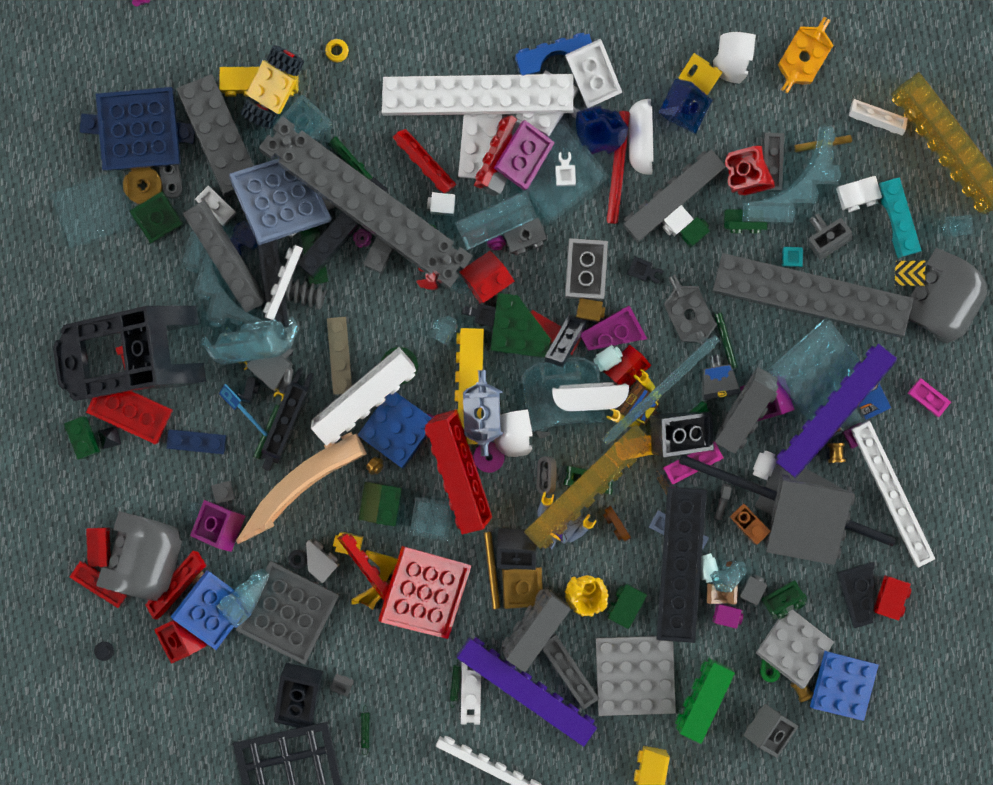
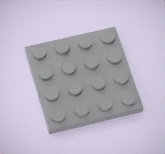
(635, 676)

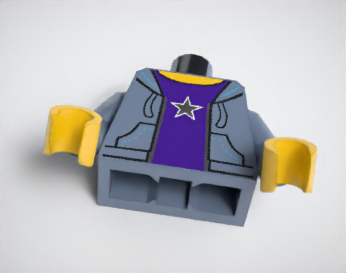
(575, 529)

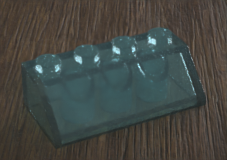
(495, 219)

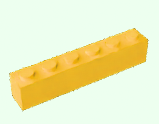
(470, 362)

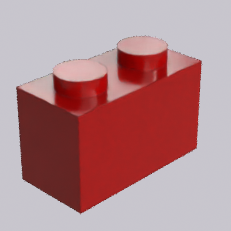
(892, 598)

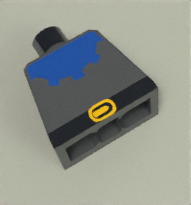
(718, 380)

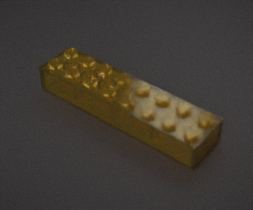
(948, 140)

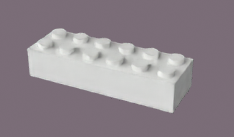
(363, 396)

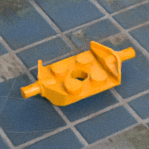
(809, 40)

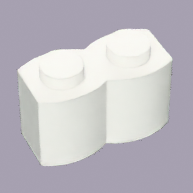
(859, 193)

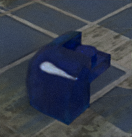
(601, 129)

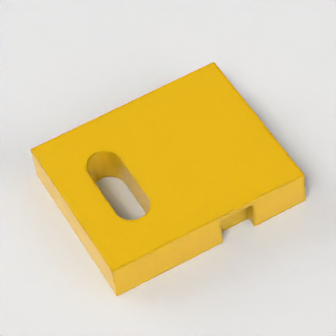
(705, 75)

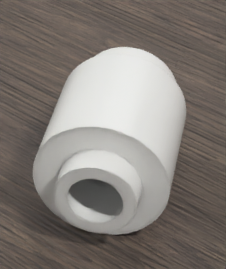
(764, 465)

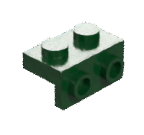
(734, 222)
(784, 600)

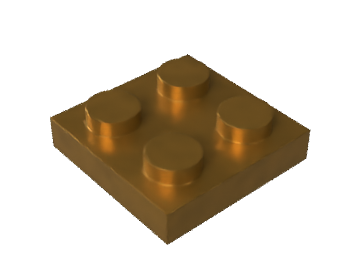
(521, 587)

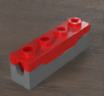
(487, 177)

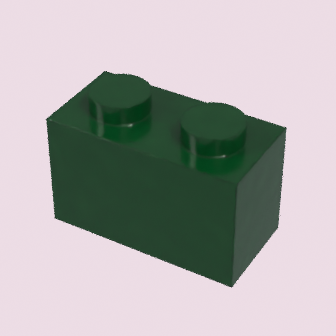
(82, 437)
(626, 605)

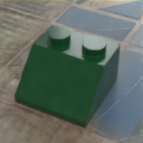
(380, 503)

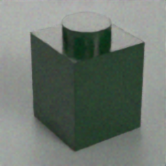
(694, 231)

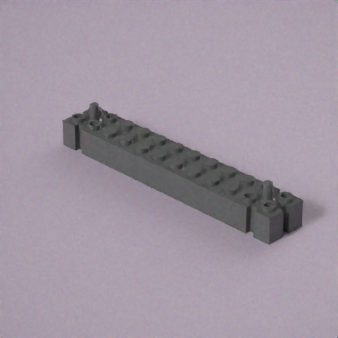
(365, 202)

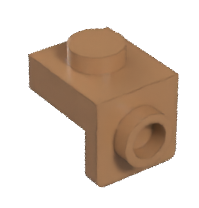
(719, 597)

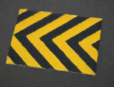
(910, 273)

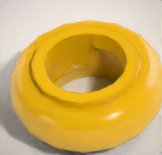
(336, 42)

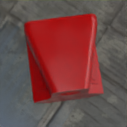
(748, 171)

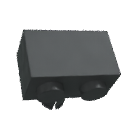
(525, 236)
(828, 237)

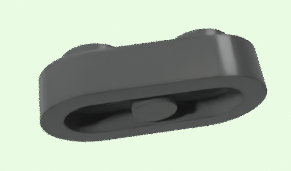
(171, 178)
(546, 475)

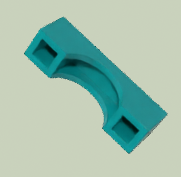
(896, 205)

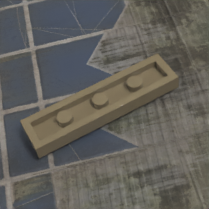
(339, 354)

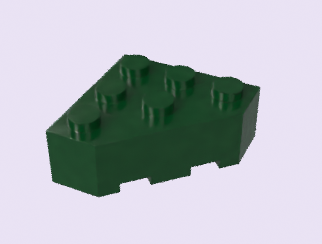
(517, 329)

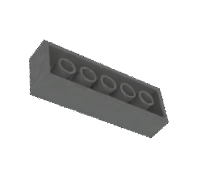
(215, 130)

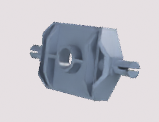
(488, 398)

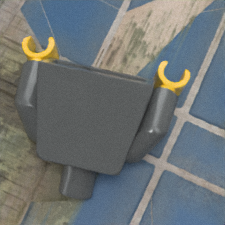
(273, 371)

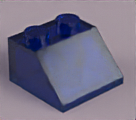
(685, 105)

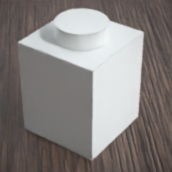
(441, 204)
(677, 221)

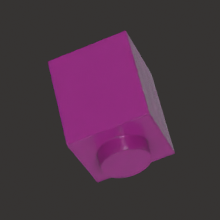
(727, 616)

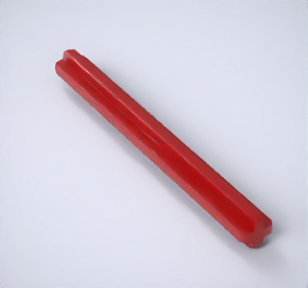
(617, 177)

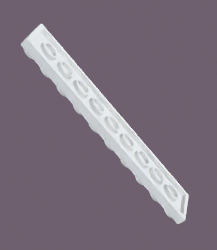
(478, 94)

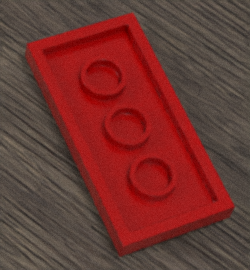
(132, 413)

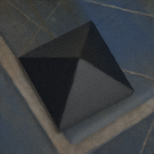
(109, 437)

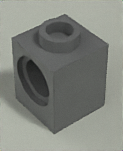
(752, 589)

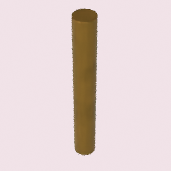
(811, 145)

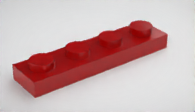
(428, 165)
(360, 558)
(180, 581)

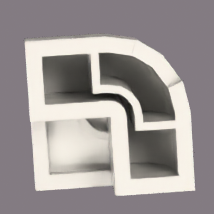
(734, 55)
(516, 434)

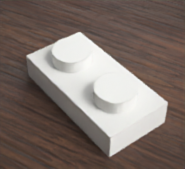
(219, 207)

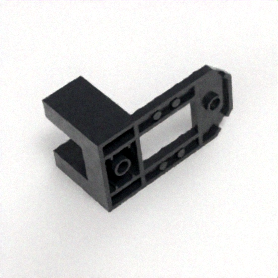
(144, 352)

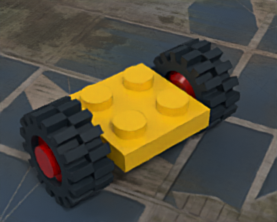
(272, 87)

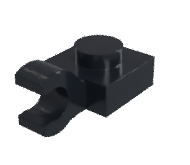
(483, 314)

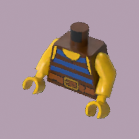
(635, 396)

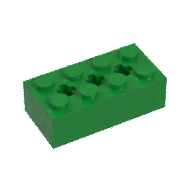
(704, 700)

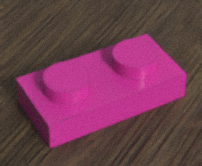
(929, 397)

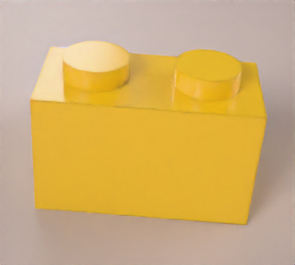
(652, 766)

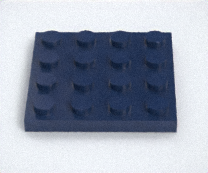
(138, 129)

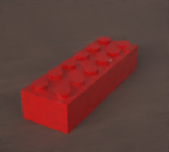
(458, 472)

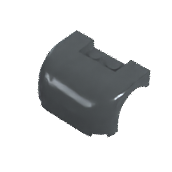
(949, 298)
(141, 557)

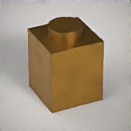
(590, 310)

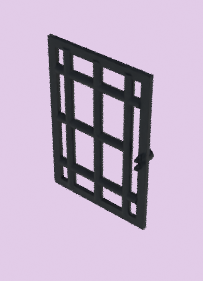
(287, 758)

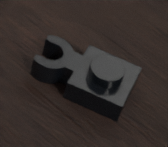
(642, 269)

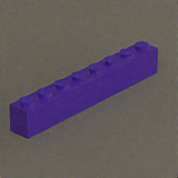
(836, 411)
(526, 691)

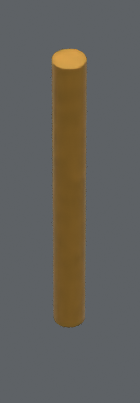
(492, 570)

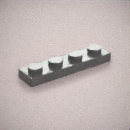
(570, 672)

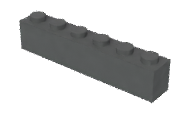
(674, 195)
(225, 256)

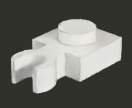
(565, 173)

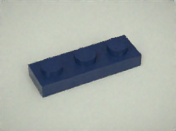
(196, 441)

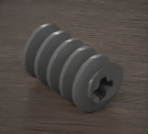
(305, 294)

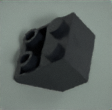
(515, 550)

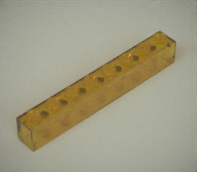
(587, 486)

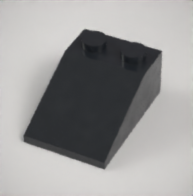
(681, 433)
(298, 695)

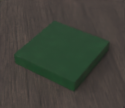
(156, 217)

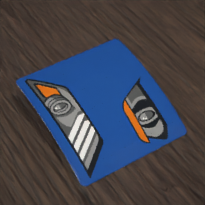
(874, 403)

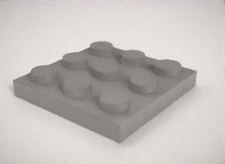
(795, 648)

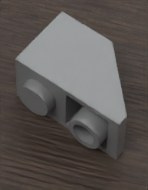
(319, 562)

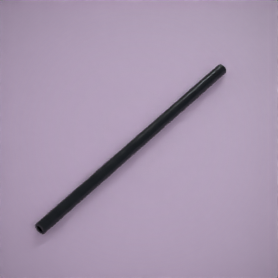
(771, 494)

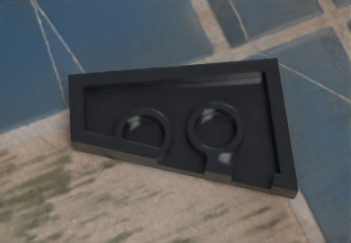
(857, 590)

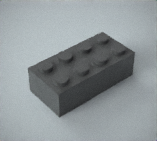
(746, 410)
(535, 629)

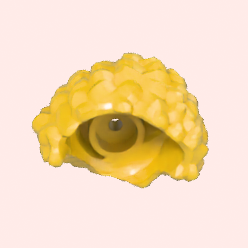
(586, 595)

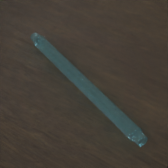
(663, 387)

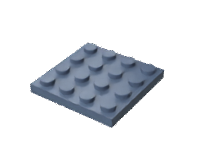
(277, 202)

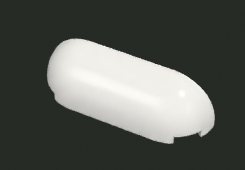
(641, 136)
(590, 396)

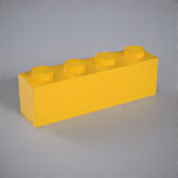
(239, 79)

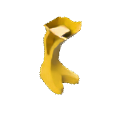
(386, 565)

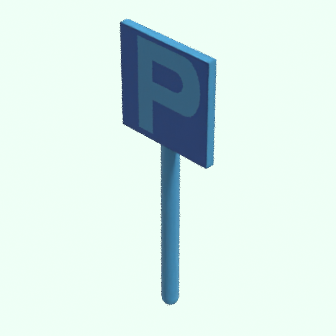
(234, 401)

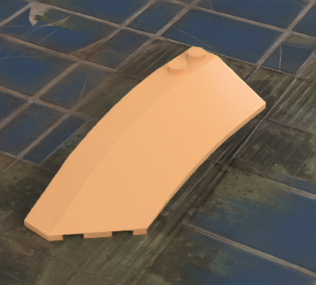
(299, 480)

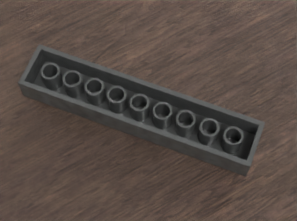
(813, 295)

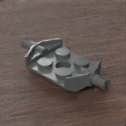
(689, 298)

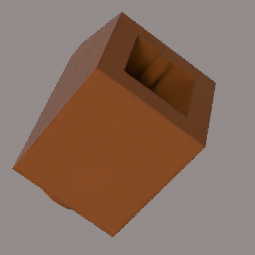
(749, 524)

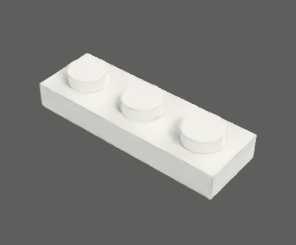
(878, 117)

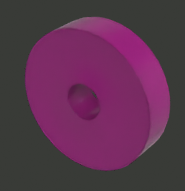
(489, 466)

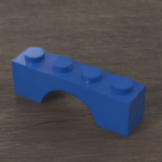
(530, 61)

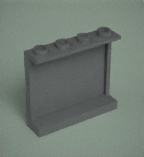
(809, 520)

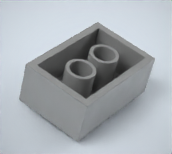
(586, 269)

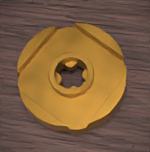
(135, 177)

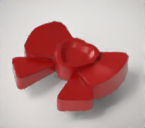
(429, 283)

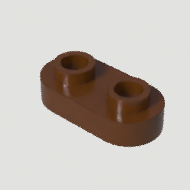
(611, 517)

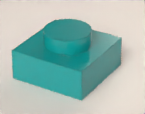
(792, 257)

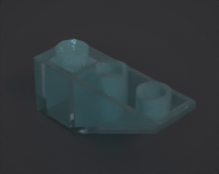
(242, 601)

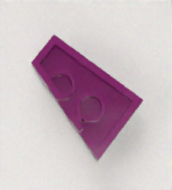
(614, 330)

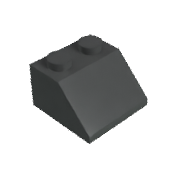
(770, 730)

